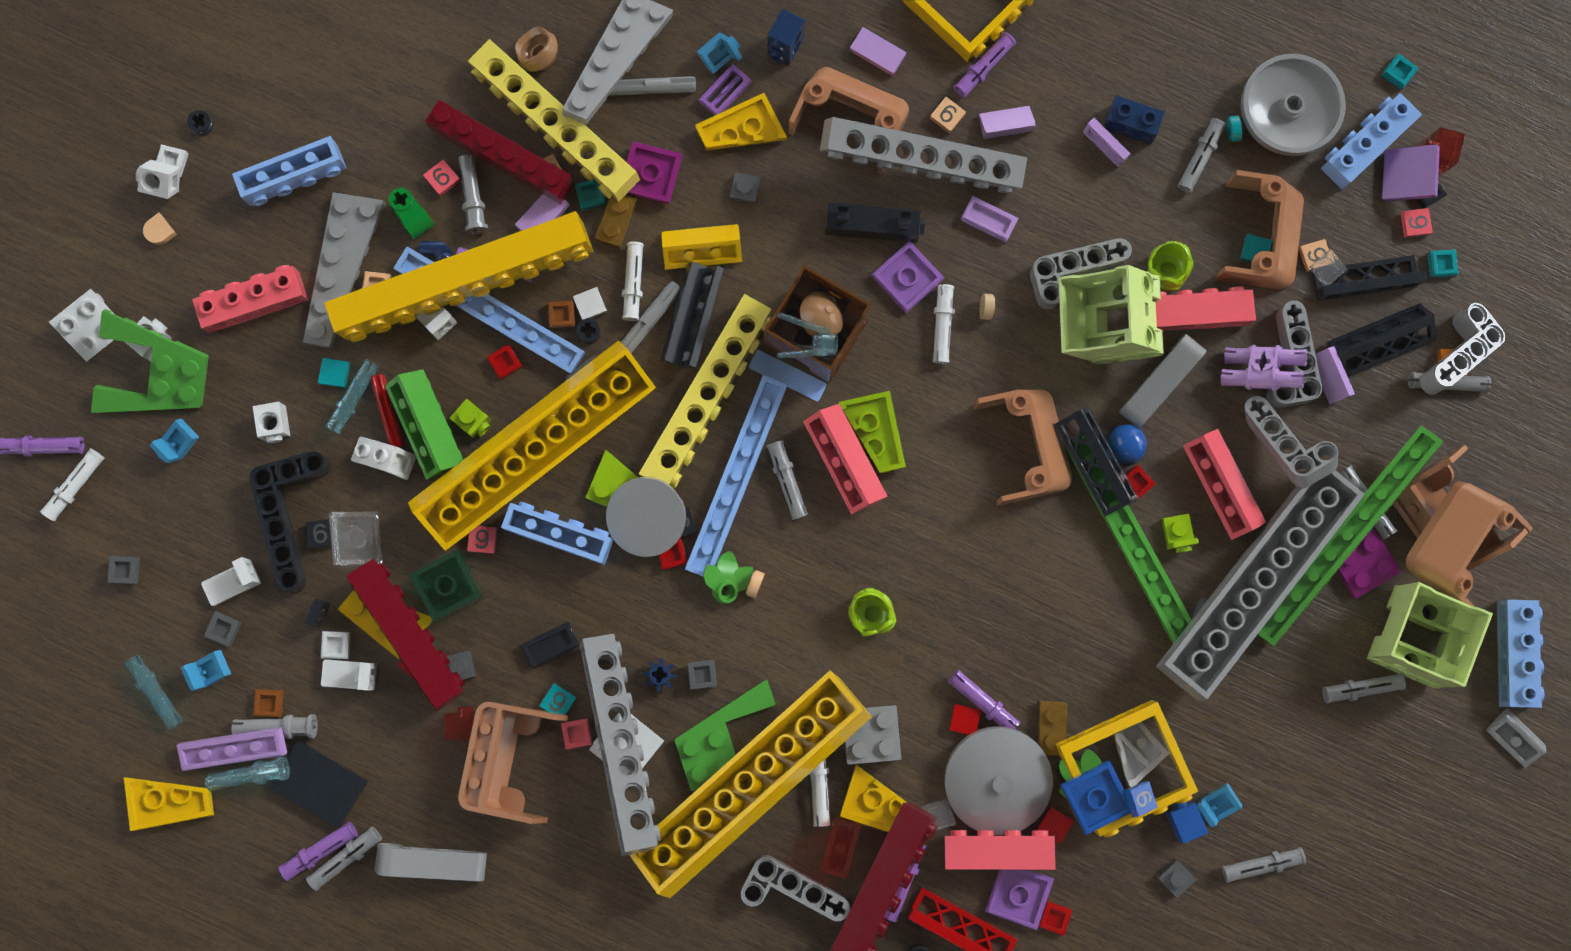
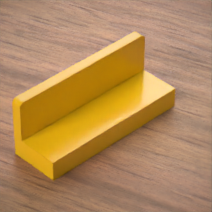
(701, 245)

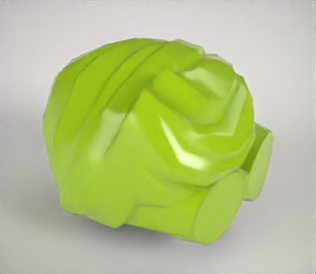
(1172, 263)
(872, 612)

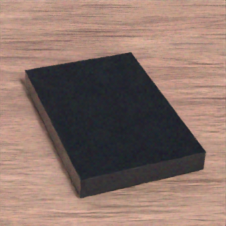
(320, 784)

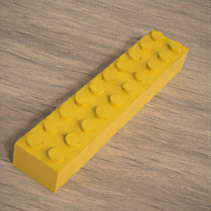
(459, 277)
(531, 445)
(751, 783)

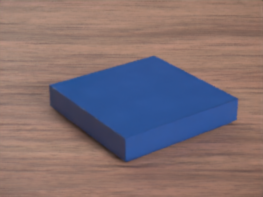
(1096, 797)

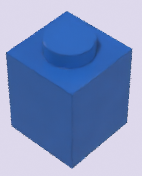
(1186, 821)

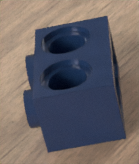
(786, 37)
(1133, 120)

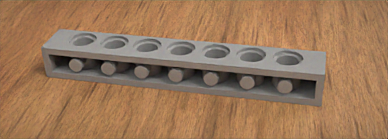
(1010, 166)
(630, 839)

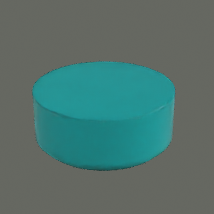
(1234, 128)

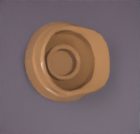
(536, 49)
(821, 310)

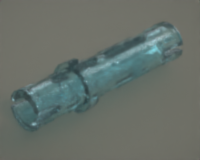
(351, 397)
(147, 683)

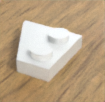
(1138, 752)

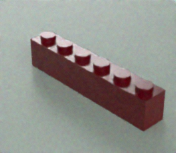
(500, 152)
(405, 634)
(886, 879)

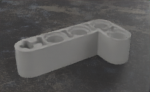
(1081, 266)
(1480, 337)
(1312, 379)
(1162, 381)
(1285, 439)
(429, 863)
(798, 892)

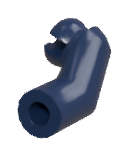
(437, 248)

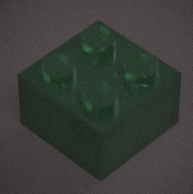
(447, 586)

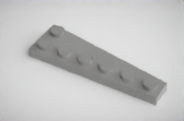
(620, 45)
(344, 245)

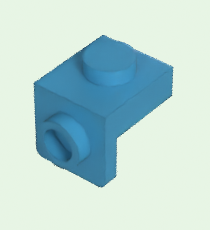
(719, 52)
(175, 442)
(206, 671)
(1218, 805)

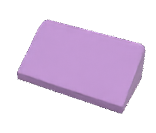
(1007, 122)

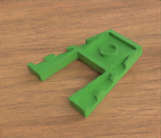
(175, 371)
(709, 745)

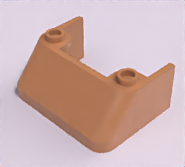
(827, 83)
(1277, 267)
(1054, 473)
(1425, 495)
(1454, 537)
(490, 760)

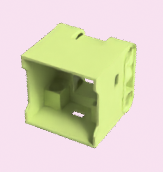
(1085, 321)
(1462, 629)

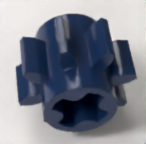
(654, 668)

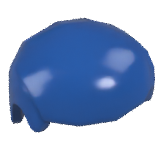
(1127, 443)

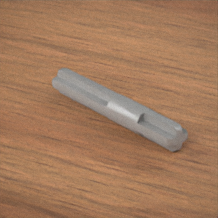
(655, 86)
(651, 316)

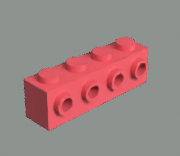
(250, 299)
(1205, 309)
(845, 458)
(1224, 484)
(1000, 852)

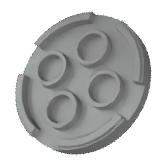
(645, 516)

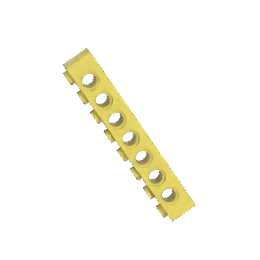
(492, 58)
(747, 311)

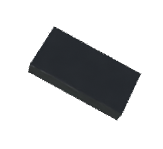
(550, 645)

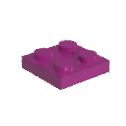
(656, 170)
(1368, 566)

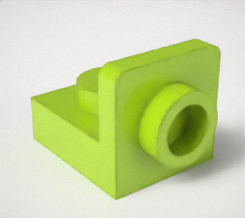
(471, 419)
(1179, 533)

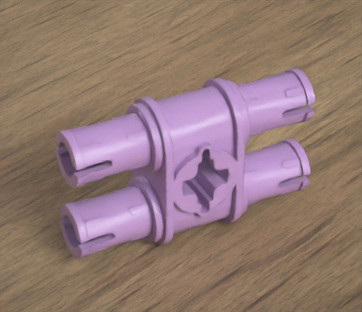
(1264, 367)

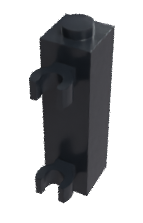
(874, 222)

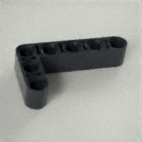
(280, 513)

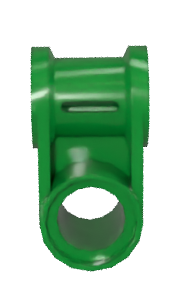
(411, 215)

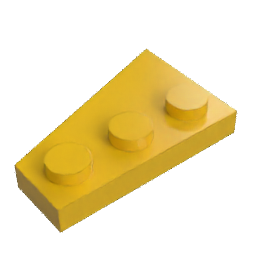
(742, 125)
(357, 612)
(870, 801)
(162, 803)

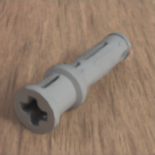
(473, 205)
(290, 725)

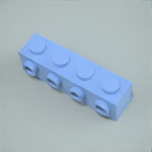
(1367, 144)
(289, 171)
(558, 534)
(1519, 653)

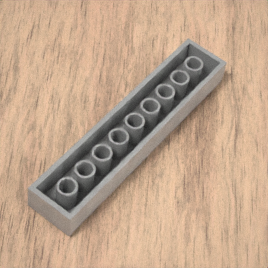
(1258, 584)

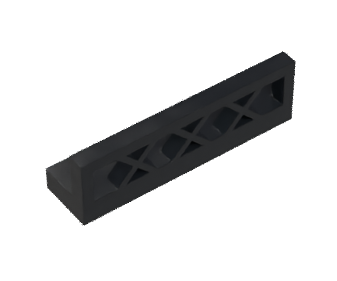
(1368, 284)
(691, 315)
(1384, 334)
(1105, 457)

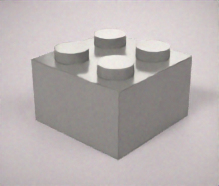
(876, 739)

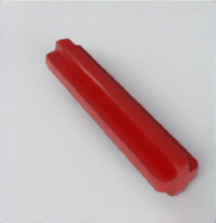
(387, 411)

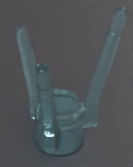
(823, 344)

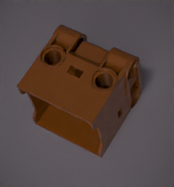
(781, 334)

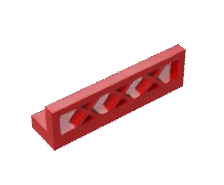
(950, 933)

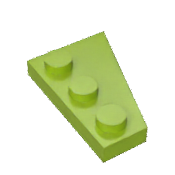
(877, 429)
(608, 479)

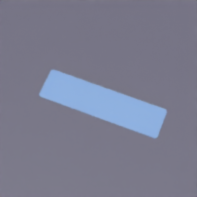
(787, 374)

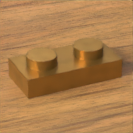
(616, 221)
(1051, 725)

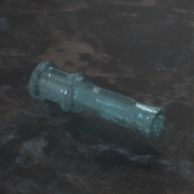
(259, 773)

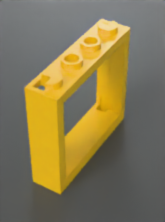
(954, 38)
(1114, 725)

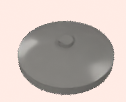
(1293, 104)
(998, 780)

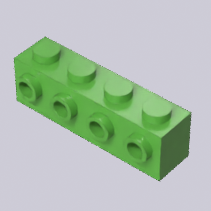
(424, 423)

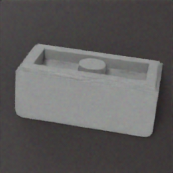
(1516, 738)

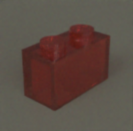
(840, 847)

